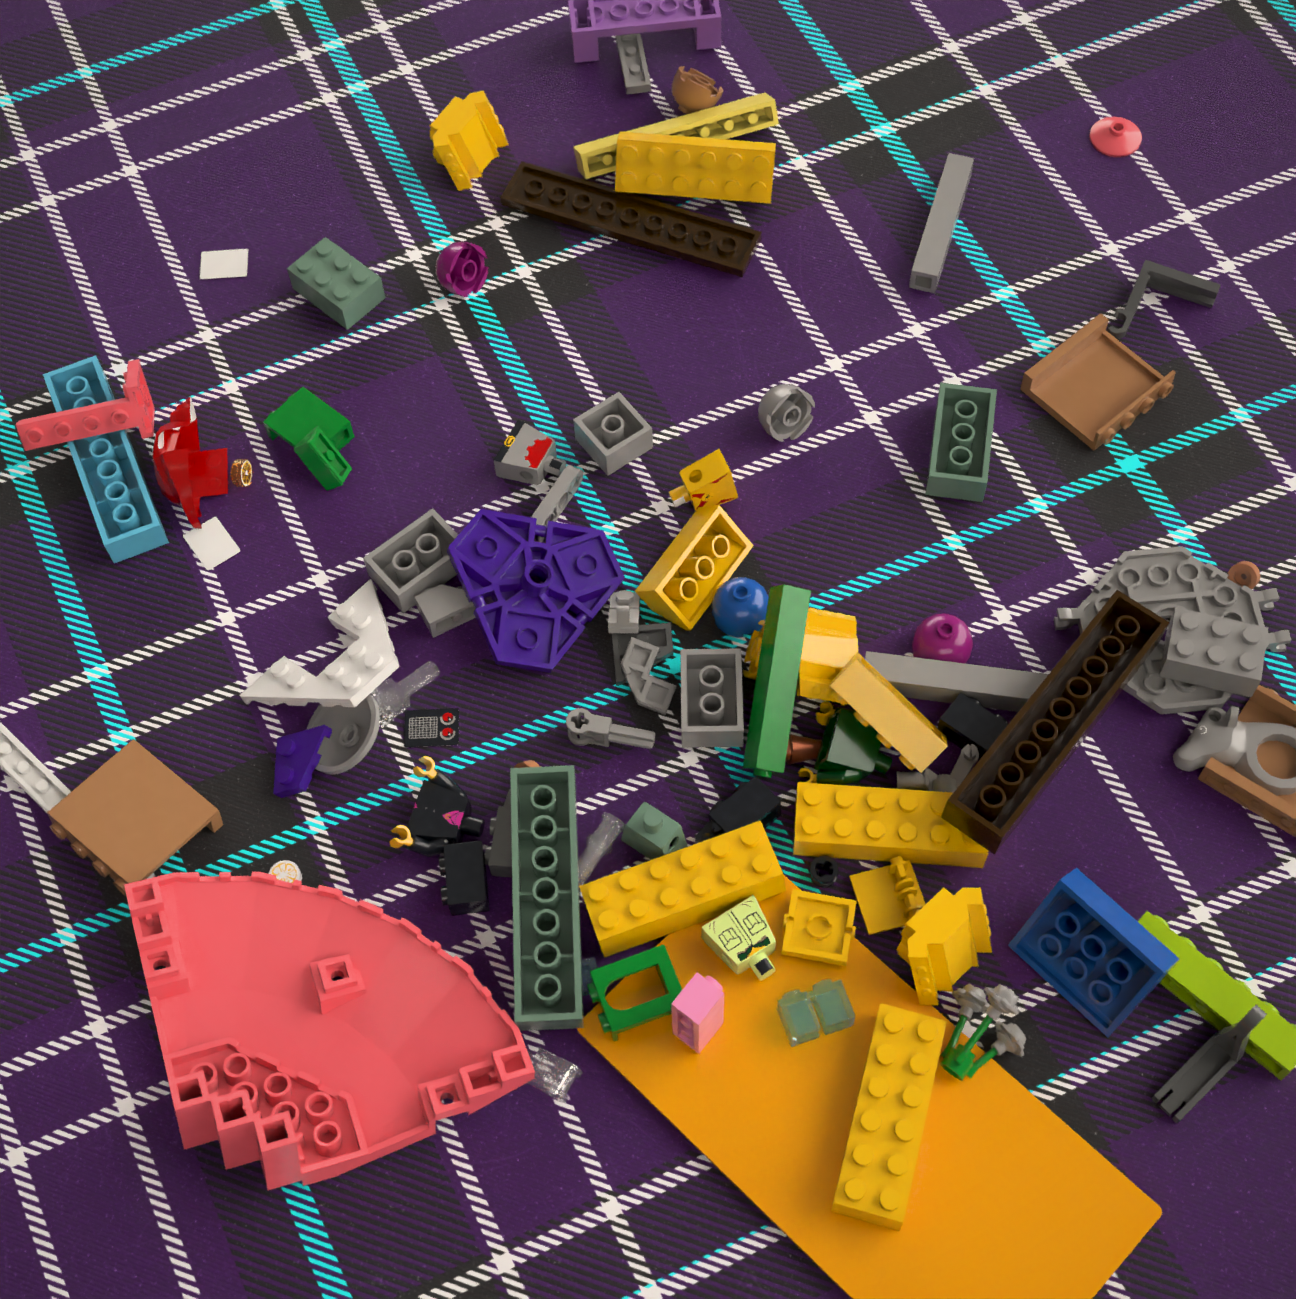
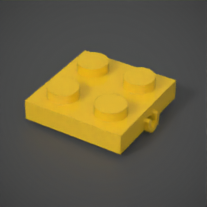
(819, 927)

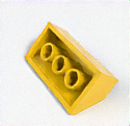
(694, 567)
(888, 713)

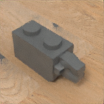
(500, 853)

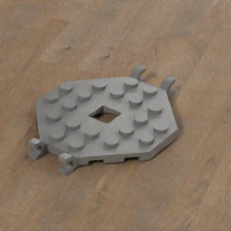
(1161, 582)

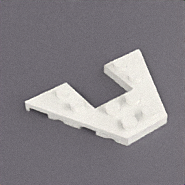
(347, 678)

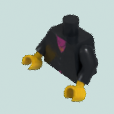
(439, 815)

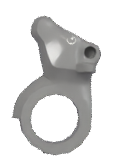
(1235, 745)

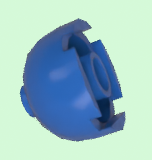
(739, 606)

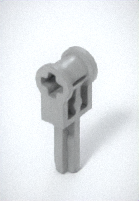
(601, 731)

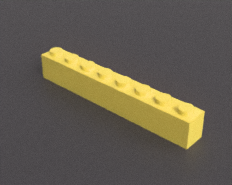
(715, 122)

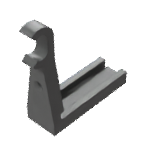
(1166, 281)
(1208, 1065)

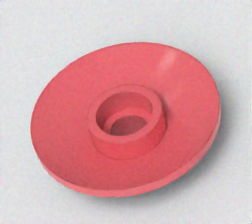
(1115, 137)

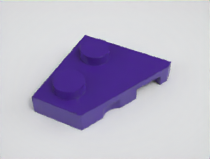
(297, 759)

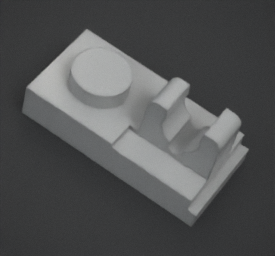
(624, 612)

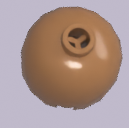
(694, 91)

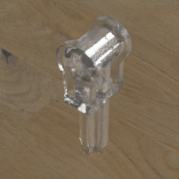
(394, 697)
(553, 1074)

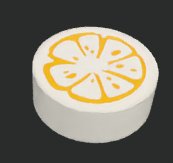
(286, 871)

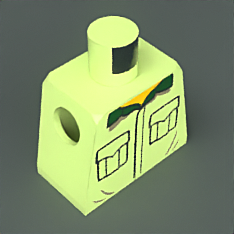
(742, 939)

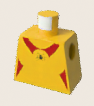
(705, 483)

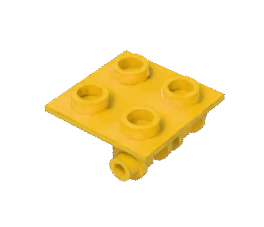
(887, 895)

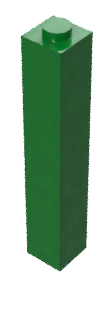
(776, 680)

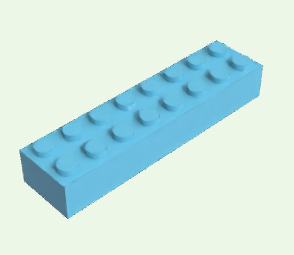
(108, 467)

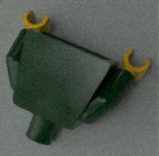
(846, 750)

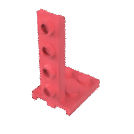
(95, 419)

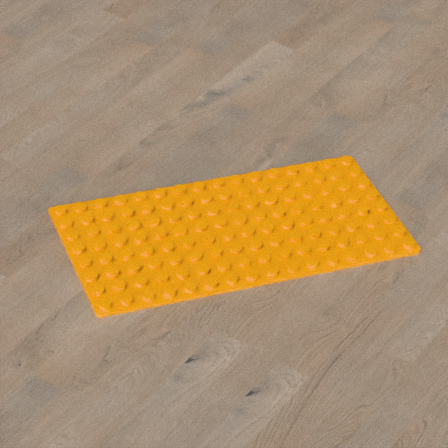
(999, 1186)

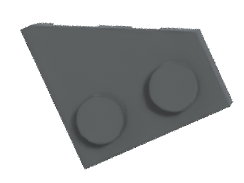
(655, 634)

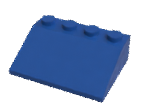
(1092, 951)

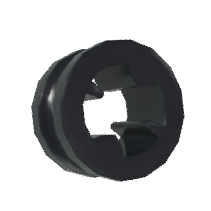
(827, 880)

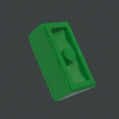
(323, 459)

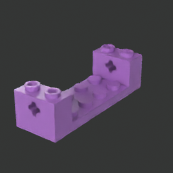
(622, 17)

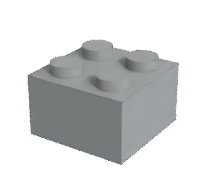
(613, 433)

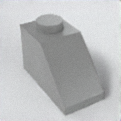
(444, 608)

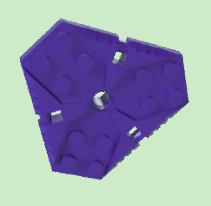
(528, 619)

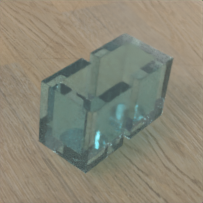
(830, 1005)

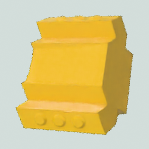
(467, 138)
(827, 648)
(945, 941)

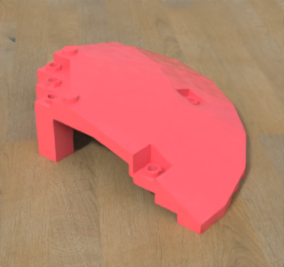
(304, 1064)

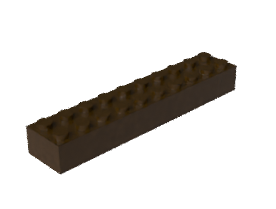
(1054, 722)

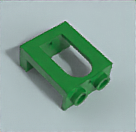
(618, 1021)

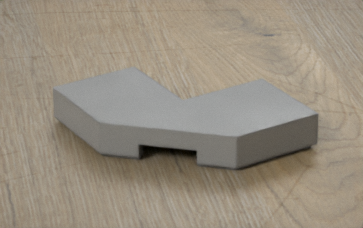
(646, 689)

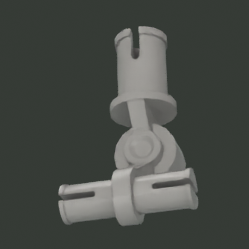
(944, 782)

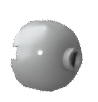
(785, 411)

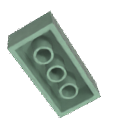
(961, 442)

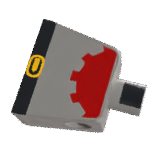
(527, 456)

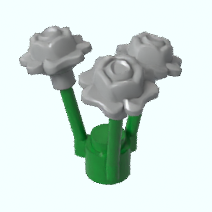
(1010, 1038)

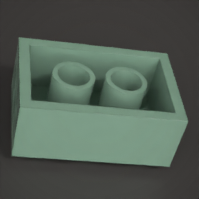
(336, 283)

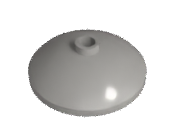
(351, 737)

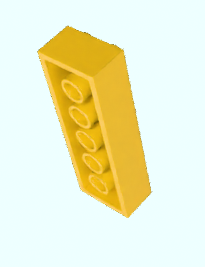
(694, 167)
(880, 826)
(682, 888)
(889, 1117)

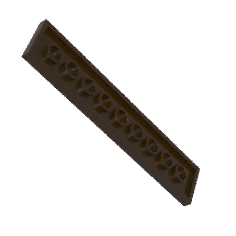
(632, 219)

